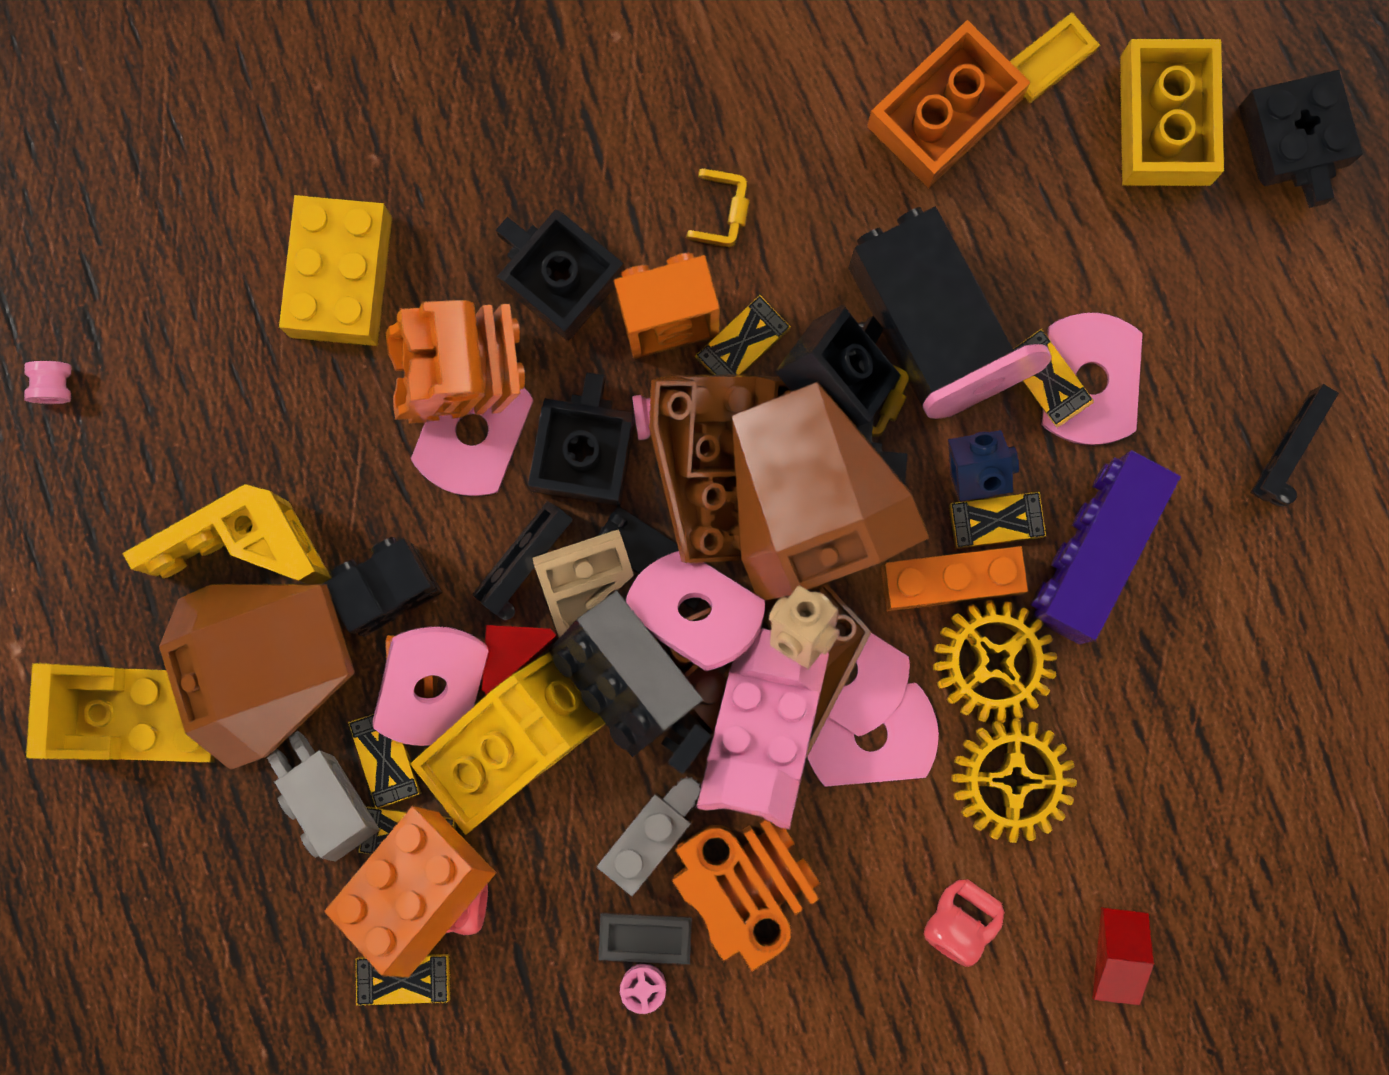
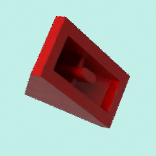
(512, 650)
(1123, 956)

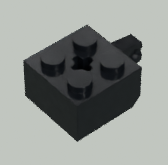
(1316, 149)
(560, 247)
(844, 362)
(568, 425)

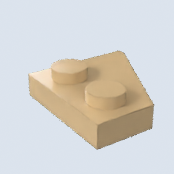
(582, 576)

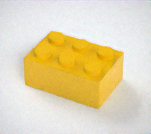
(1171, 112)
(335, 270)

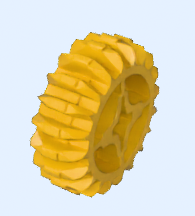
(1009, 649)
(1014, 801)

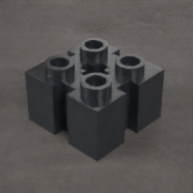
(381, 587)

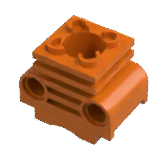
(454, 360)
(744, 888)

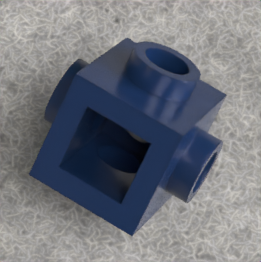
(982, 465)

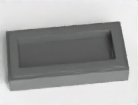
(645, 938)

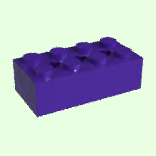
(1104, 547)

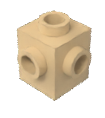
(803, 626)

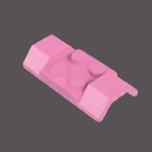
(762, 733)

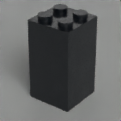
(927, 301)

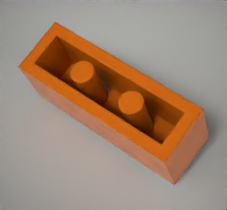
(954, 578)

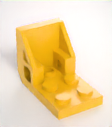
(273, 542)
(106, 716)
(506, 742)

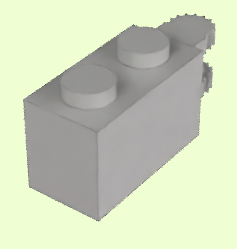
(321, 801)
(650, 836)

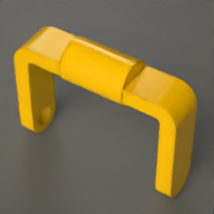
(737, 213)
(892, 403)

